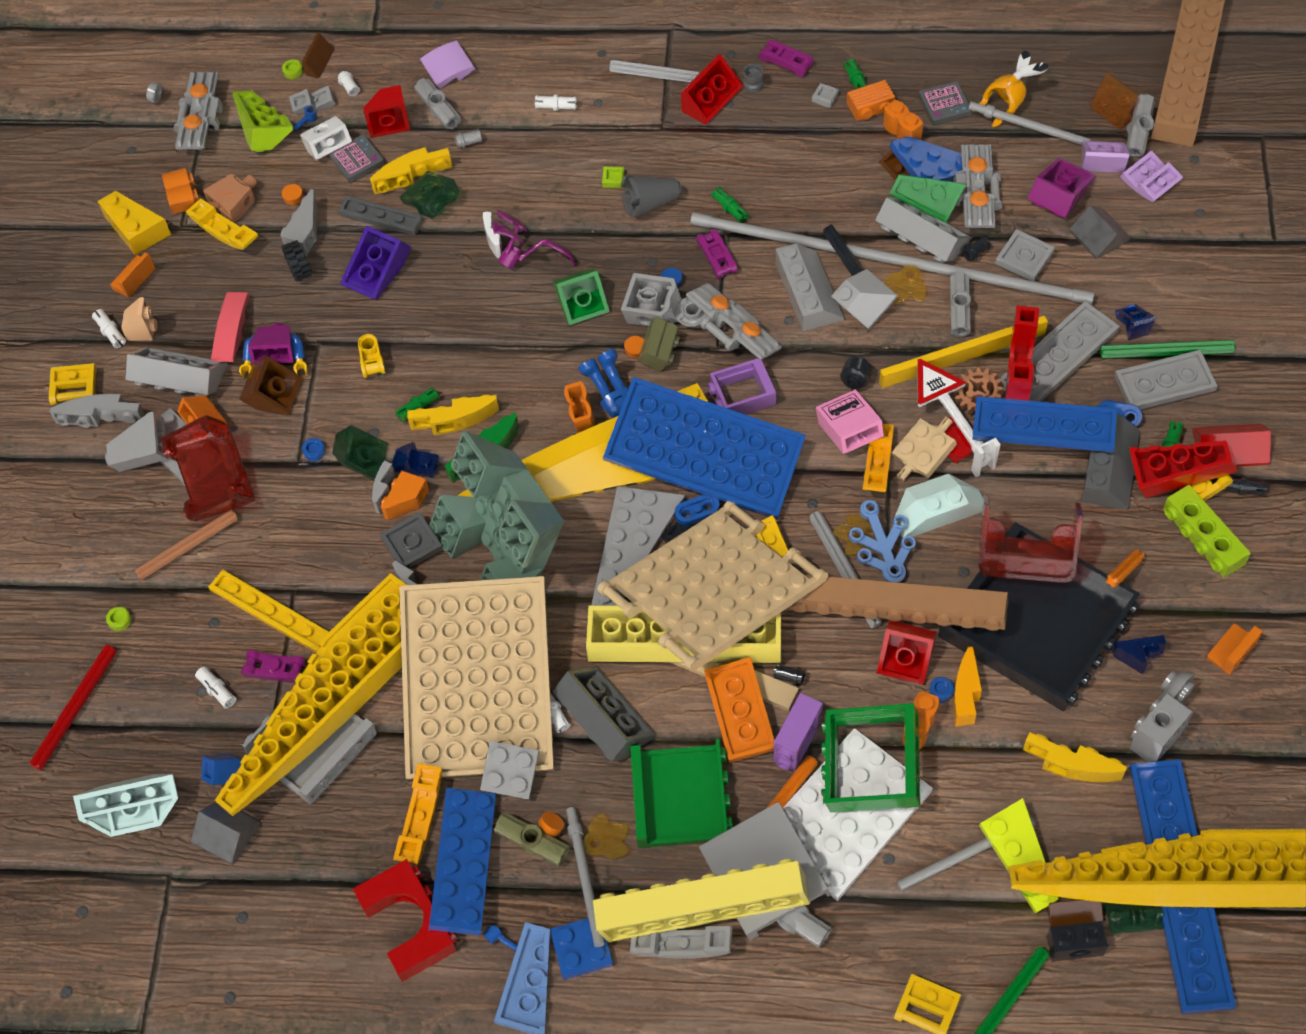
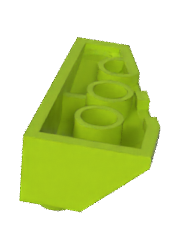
(260, 123)

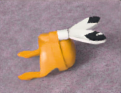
(1011, 87)

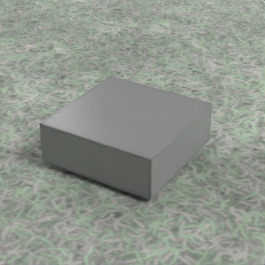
(825, 95)

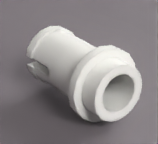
(346, 79)

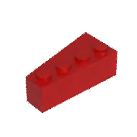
(1180, 465)

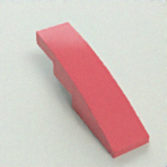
(229, 327)

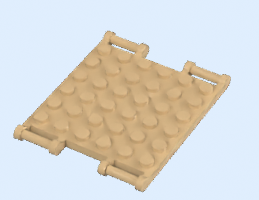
(712, 585)

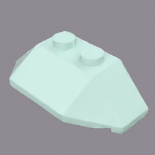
(937, 504)
(128, 804)

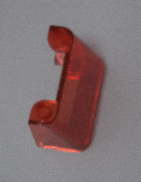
(208, 467)

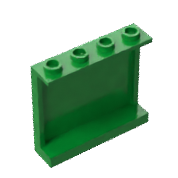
(679, 795)

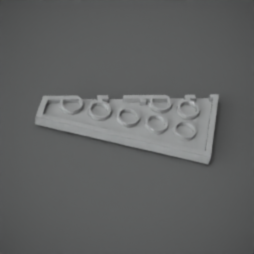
(633, 532)

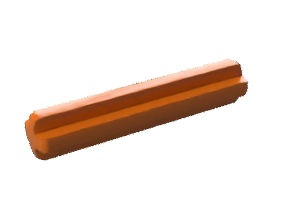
(1118, 574)
(795, 781)

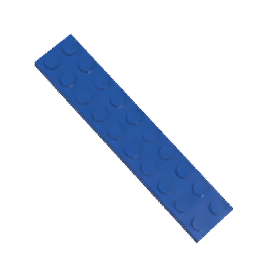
(1189, 932)

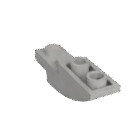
(92, 409)

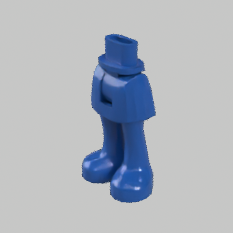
(612, 401)

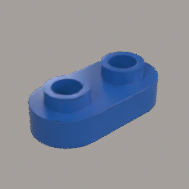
(1124, 408)
(695, 508)

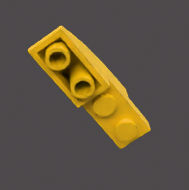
(402, 170)
(462, 415)
(1082, 766)

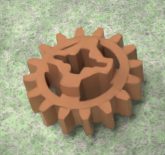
(975, 384)

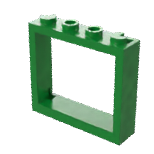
(871, 715)

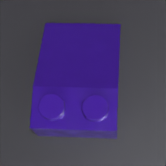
(375, 263)

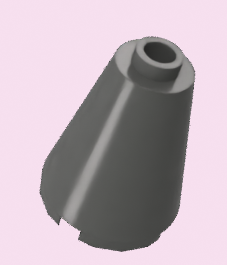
(648, 193)

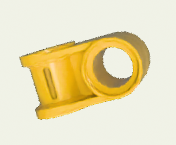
(371, 359)

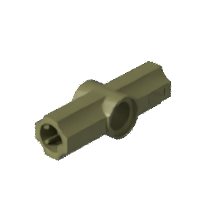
(544, 846)

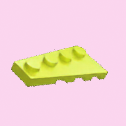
(1016, 843)

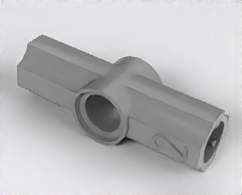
(437, 103)
(1140, 125)
(959, 304)
(806, 926)

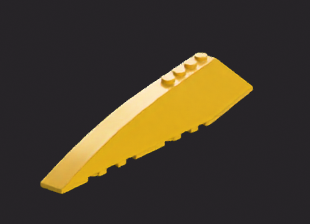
(578, 463)
(337, 682)
(1189, 871)

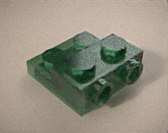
(431, 194)

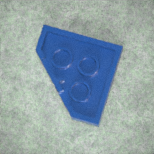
(926, 159)

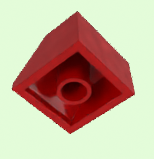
(386, 112)
(906, 652)

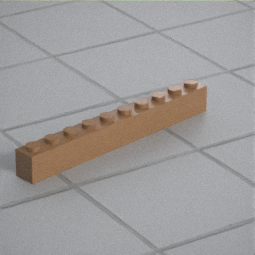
(907, 602)

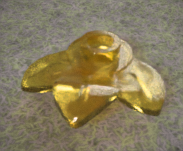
(905, 286)
(843, 530)
(608, 835)

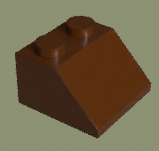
(271, 387)

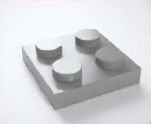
(1024, 255)
(509, 770)

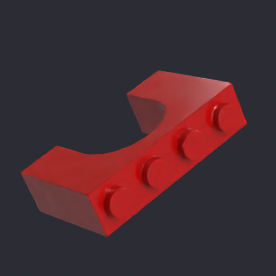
(1020, 364)
(403, 885)

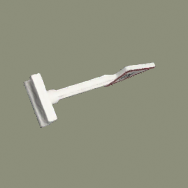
(937, 384)

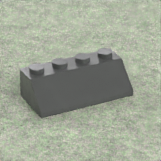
(1111, 473)
(603, 712)

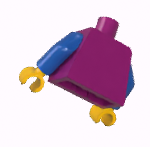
(276, 343)

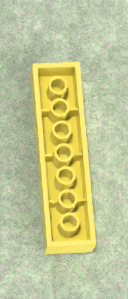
(635, 639)
(701, 900)

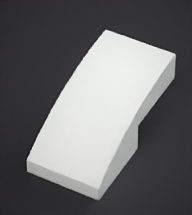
(494, 240)

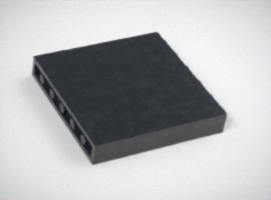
(1050, 630)

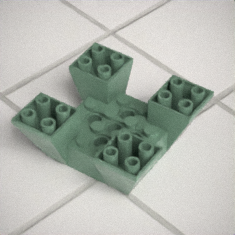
(504, 514)

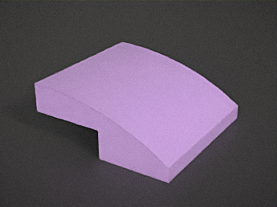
(447, 63)
(1151, 177)

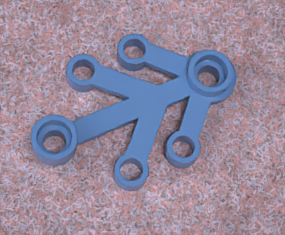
(882, 544)

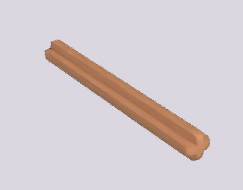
(186, 544)

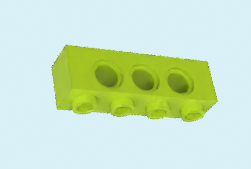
(1204, 519)

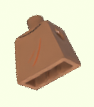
(231, 196)

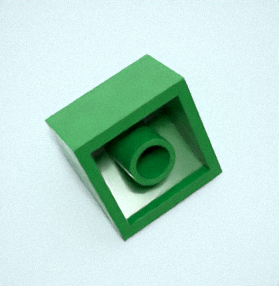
(581, 296)

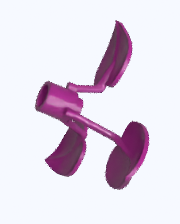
(512, 252)

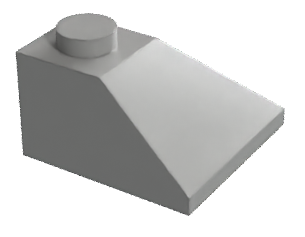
(865, 297)

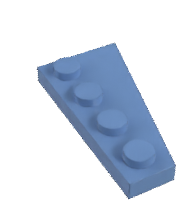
(525, 990)

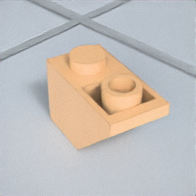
(138, 321)

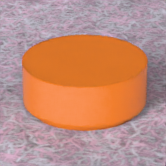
(292, 194)
(633, 346)
(551, 823)

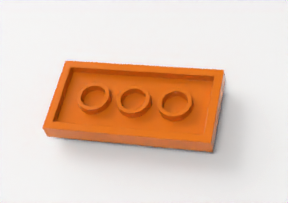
(740, 709)

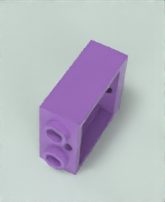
(742, 372)
(797, 732)

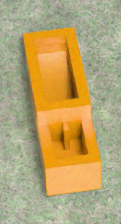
(966, 690)

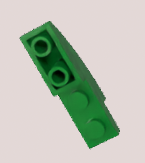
(500, 434)

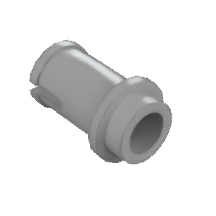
(467, 138)

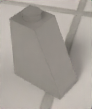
(138, 444)

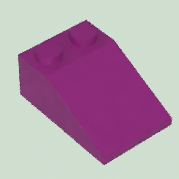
(1060, 187)

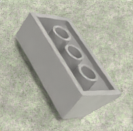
(922, 229)
(807, 287)
(174, 371)

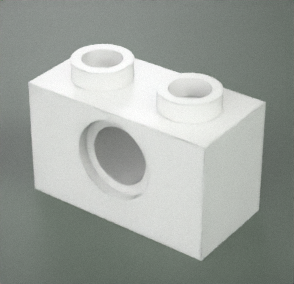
(326, 137)

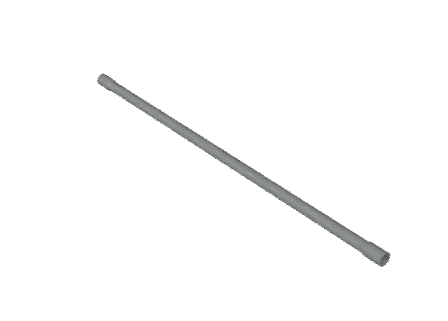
(1074, 295)

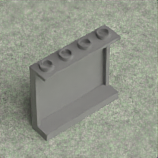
(327, 761)
(764, 840)

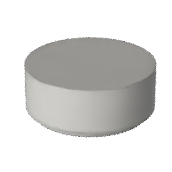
(154, 92)

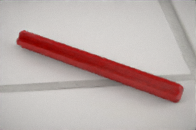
(73, 707)

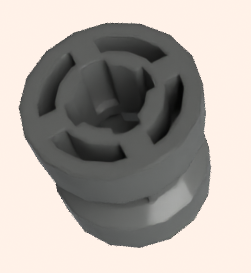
(753, 78)

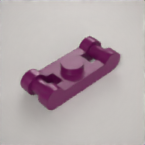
(786, 57)
(716, 253)
(273, 666)

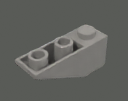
(303, 224)

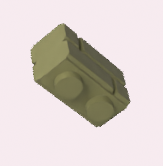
(658, 344)

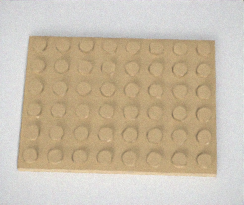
(474, 673)

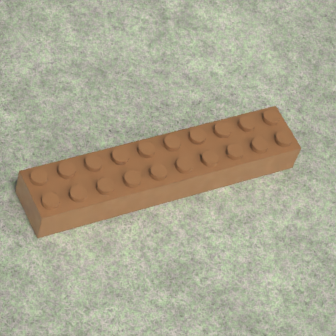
(1187, 71)

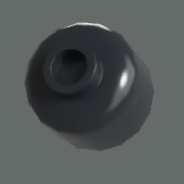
(856, 372)

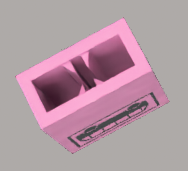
(849, 421)

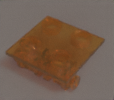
(1114, 101)

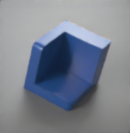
(219, 768)

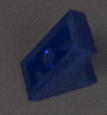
(1137, 321)
(414, 461)
(1133, 651)

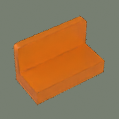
(133, 275)
(1233, 647)

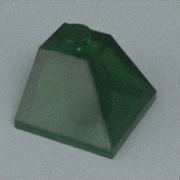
(359, 451)

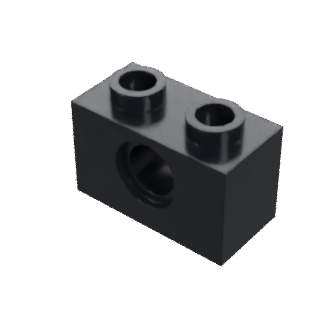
(1076, 941)

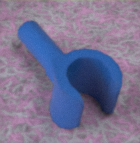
(309, 117)
(494, 933)

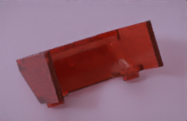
(1029, 557)

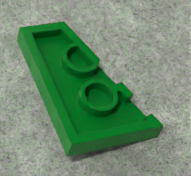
(928, 194)

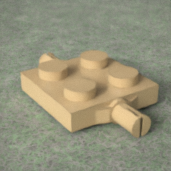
(924, 448)

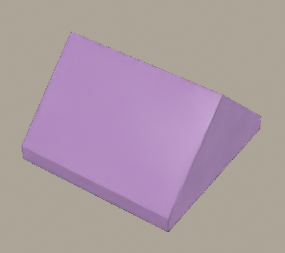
(1104, 156)

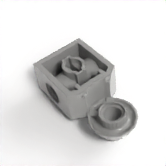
(658, 297)
(1166, 720)

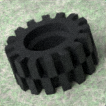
(296, 260)

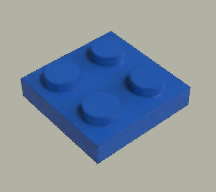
(577, 951)

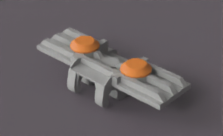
(203, 105)
(975, 173)
(724, 312)

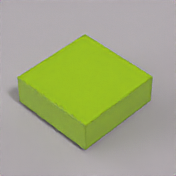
(612, 177)

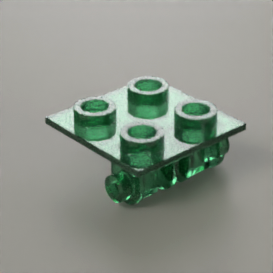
(1133, 918)

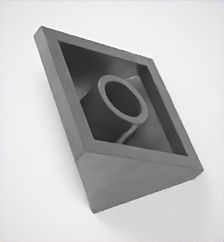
(1098, 232)
(223, 833)

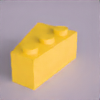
(133, 222)

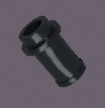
(972, 251)
(789, 674)

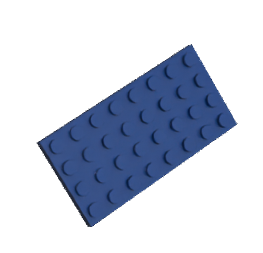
(704, 447)

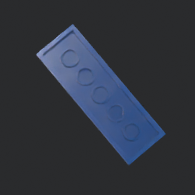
(1045, 424)
(462, 862)

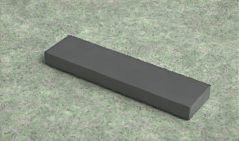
(380, 215)

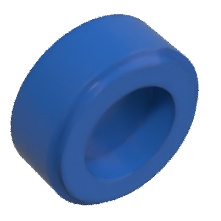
(673, 273)
(313, 449)
(942, 688)

